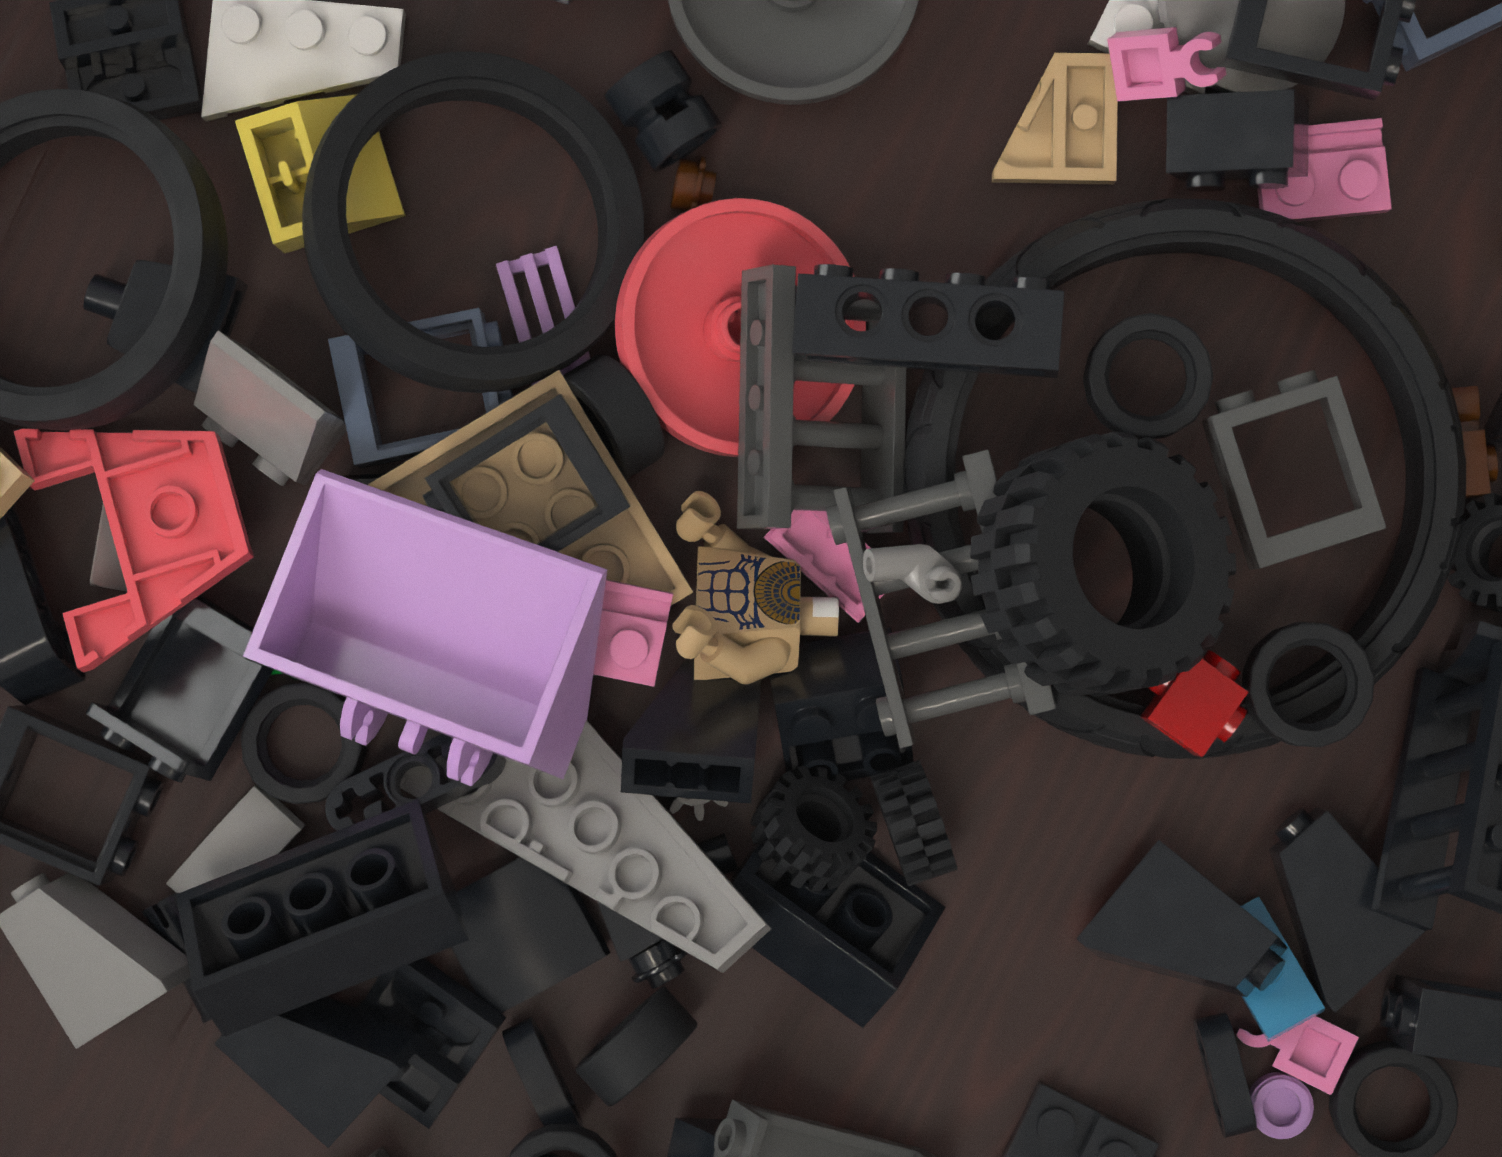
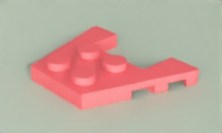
(168, 518)

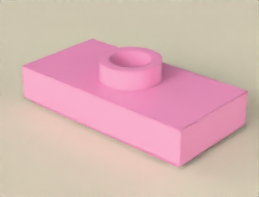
(820, 559)

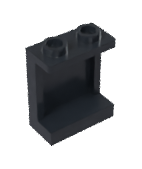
(186, 692)

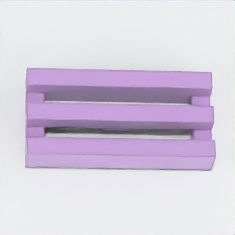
(529, 265)

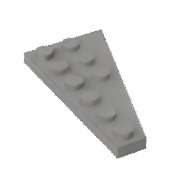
(609, 847)

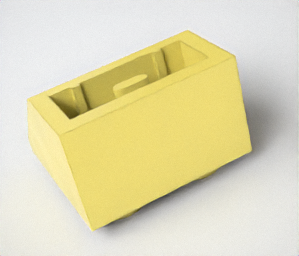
(280, 153)

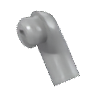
(917, 567)

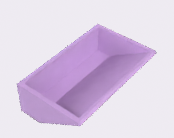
(434, 627)

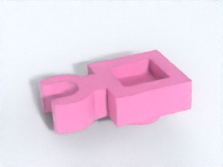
(1155, 65)
(1309, 1052)

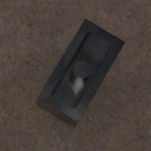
(1237, 138)

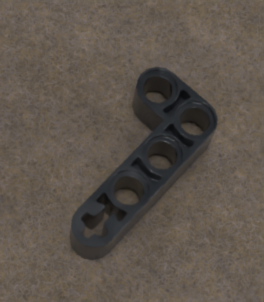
(33, 646)

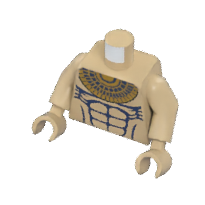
(745, 603)

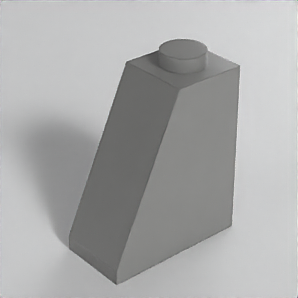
(88, 954)

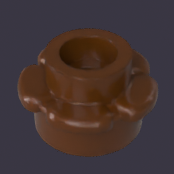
(692, 185)

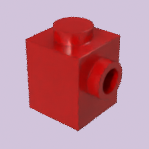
(1198, 705)

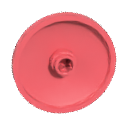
(684, 315)

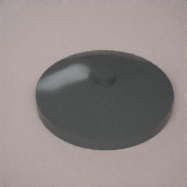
(793, 47)

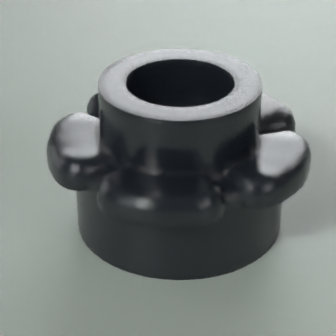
(657, 963)

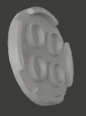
(1288, 27)

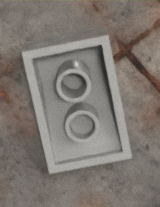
(265, 411)

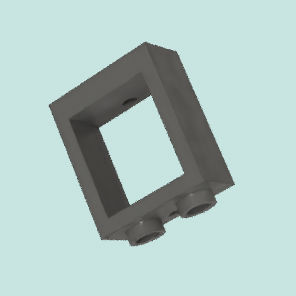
(1294, 392)

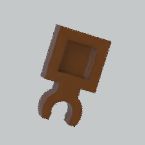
(1480, 457)

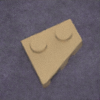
(1066, 126)

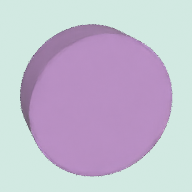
(1281, 1105)

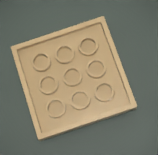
(537, 490)

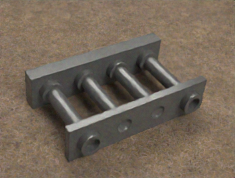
(767, 418)
(895, 710)

